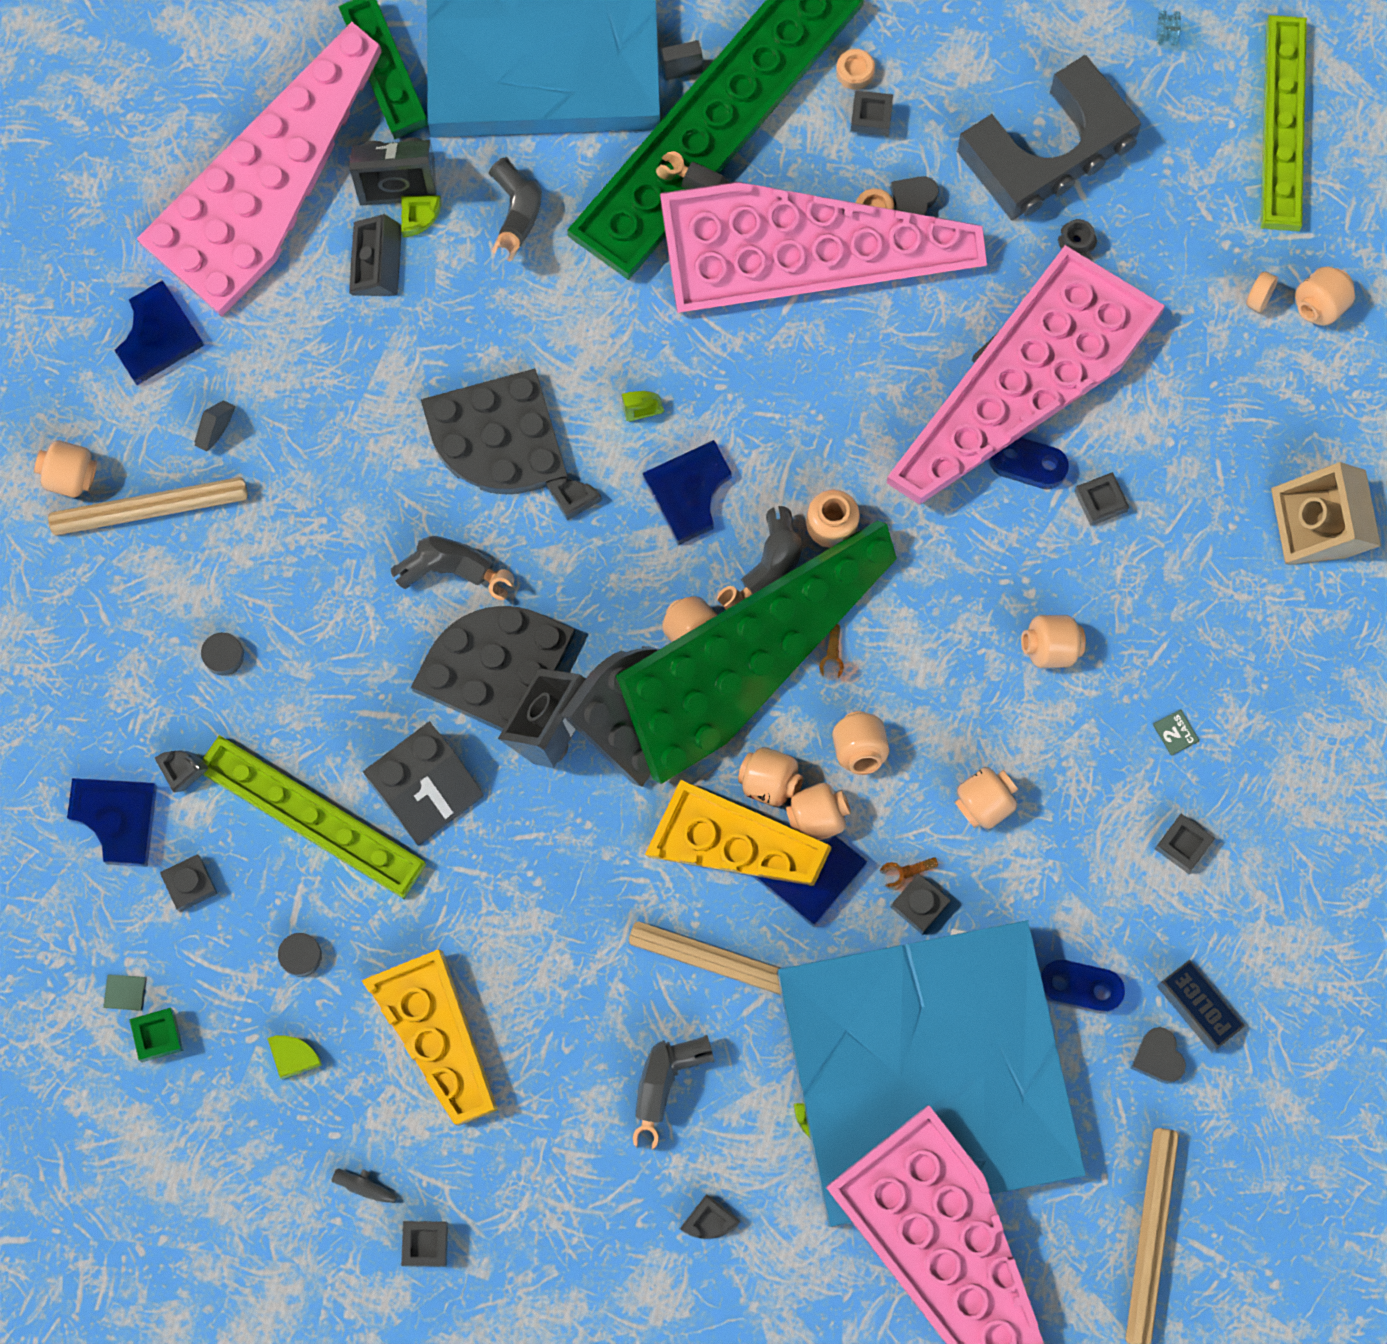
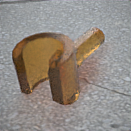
(833, 652)
(907, 871)

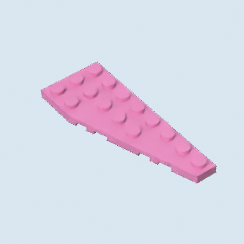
(245, 202)
(771, 243)
(1052, 350)
(939, 1233)

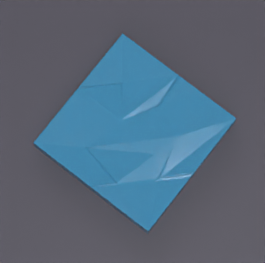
(541, 66)
(940, 1027)

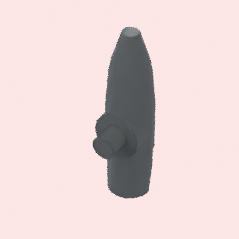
(362, 1186)

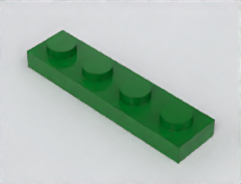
(389, 76)

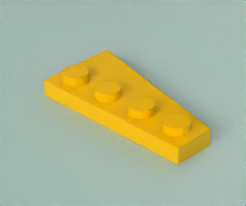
(728, 837)
(431, 1022)

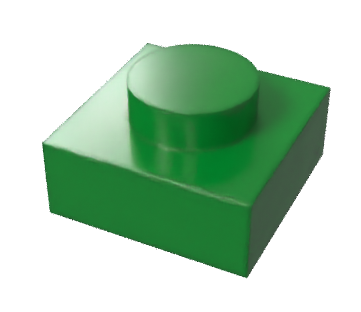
(156, 1035)

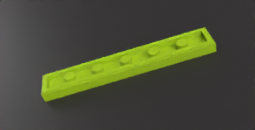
(1283, 123)
(312, 817)

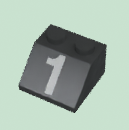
(392, 170)
(536, 724)
(423, 783)

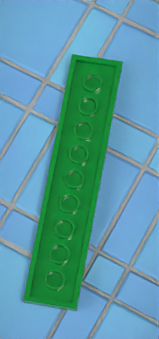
(709, 123)

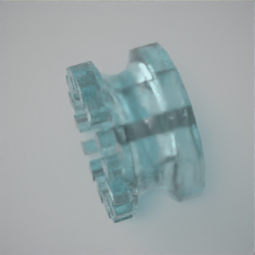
(1170, 28)

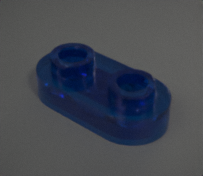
(1028, 465)
(1081, 982)

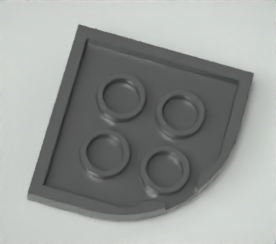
(496, 434)
(489, 661)
(604, 719)

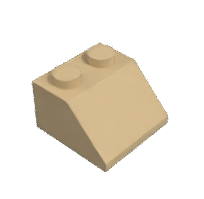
(1326, 515)

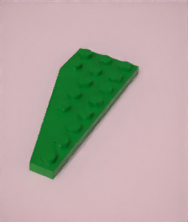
(720, 673)

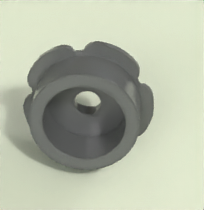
(1081, 229)

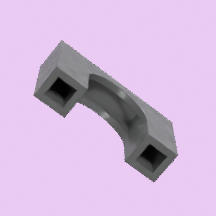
(1023, 180)

